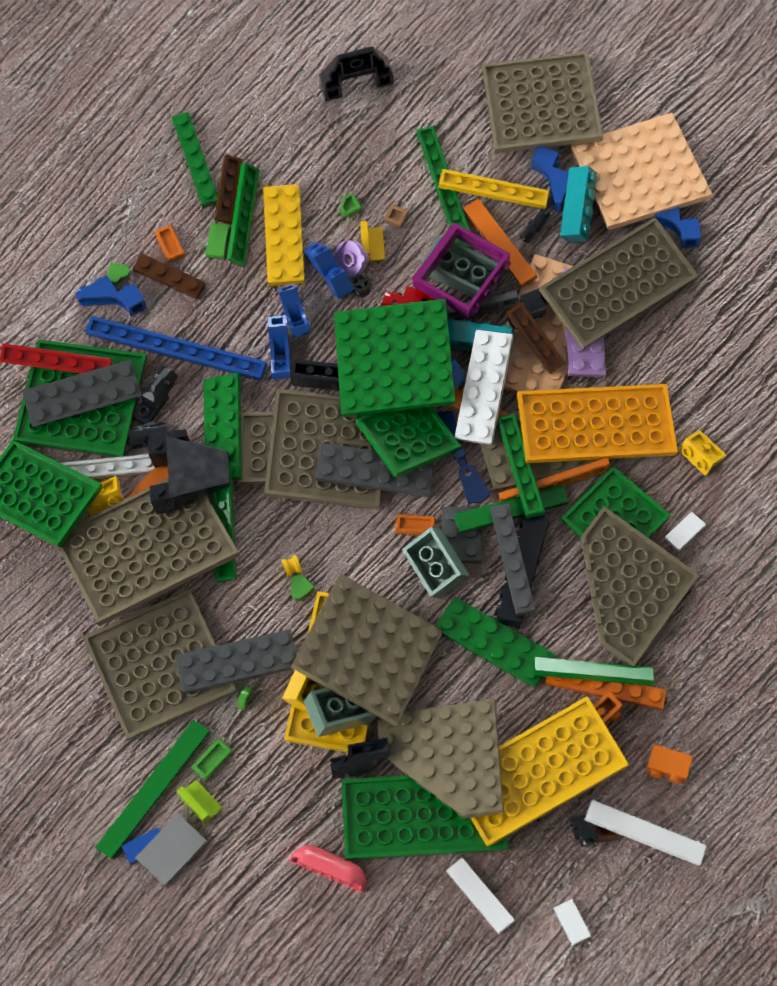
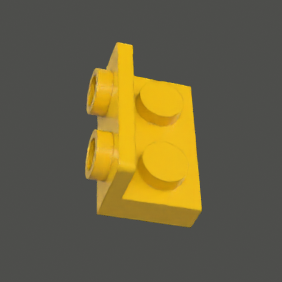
(701, 452)
(107, 497)

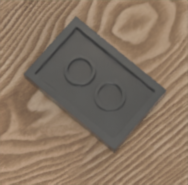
(466, 544)

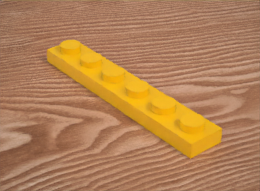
(493, 189)

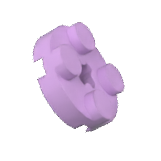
(358, 254)

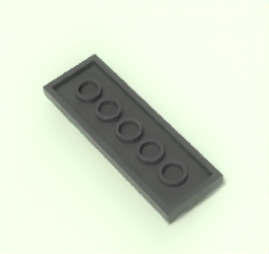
(81, 393)
(367, 470)
(236, 661)

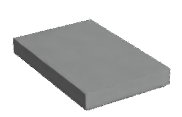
(171, 849)

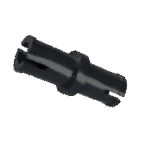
(534, 225)

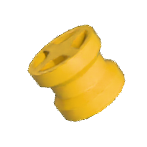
(291, 566)

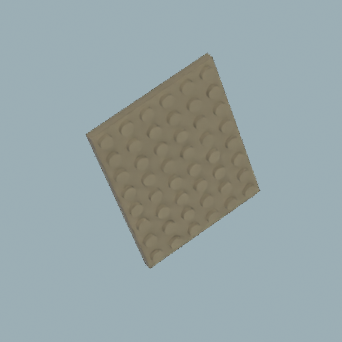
(138, 555)

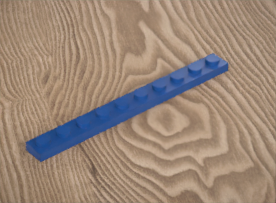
(176, 348)

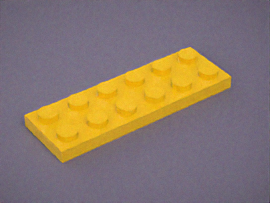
(283, 235)

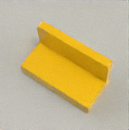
(373, 242)

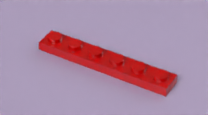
(51, 359)

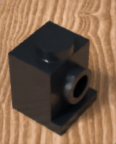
(583, 831)

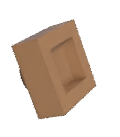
(396, 216)

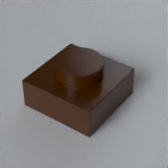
(605, 835)

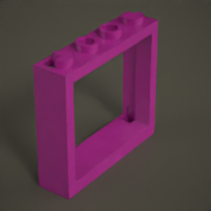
(476, 242)

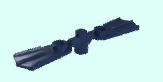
(473, 485)

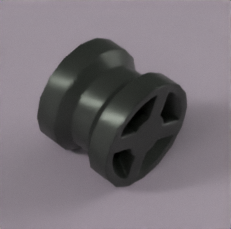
(362, 281)

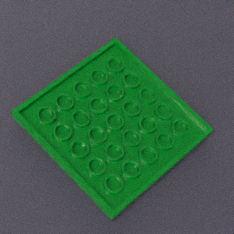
(394, 358)
(92, 432)

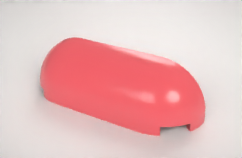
(330, 866)

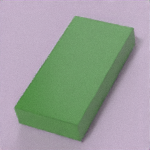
(217, 241)
(212, 759)

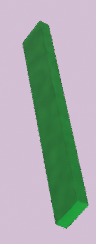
(436, 162)
(152, 789)

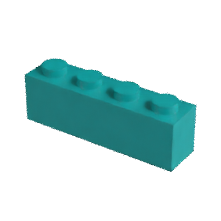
(578, 204)
(463, 333)

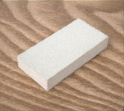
(685, 531)
(572, 922)

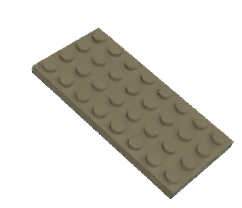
(618, 283)

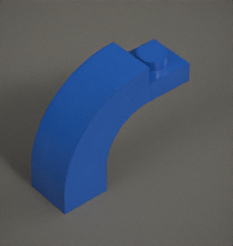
(294, 311)
(279, 347)

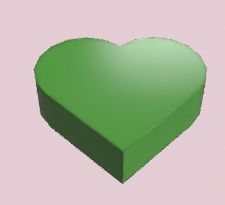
(350, 206)
(118, 272)
(300, 587)
(244, 697)

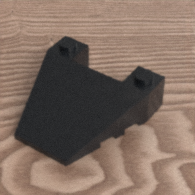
(355, 65)
(191, 472)

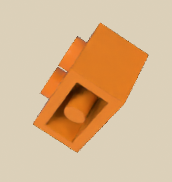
(608, 708)
(669, 764)

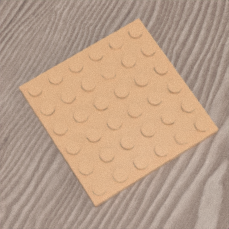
(642, 171)

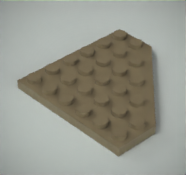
(630, 585)
(451, 754)

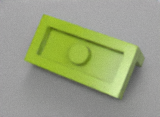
(199, 801)

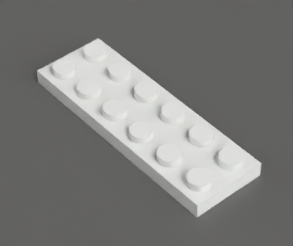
(484, 387)

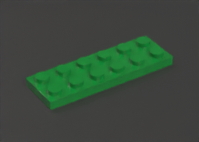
(223, 418)
(492, 641)

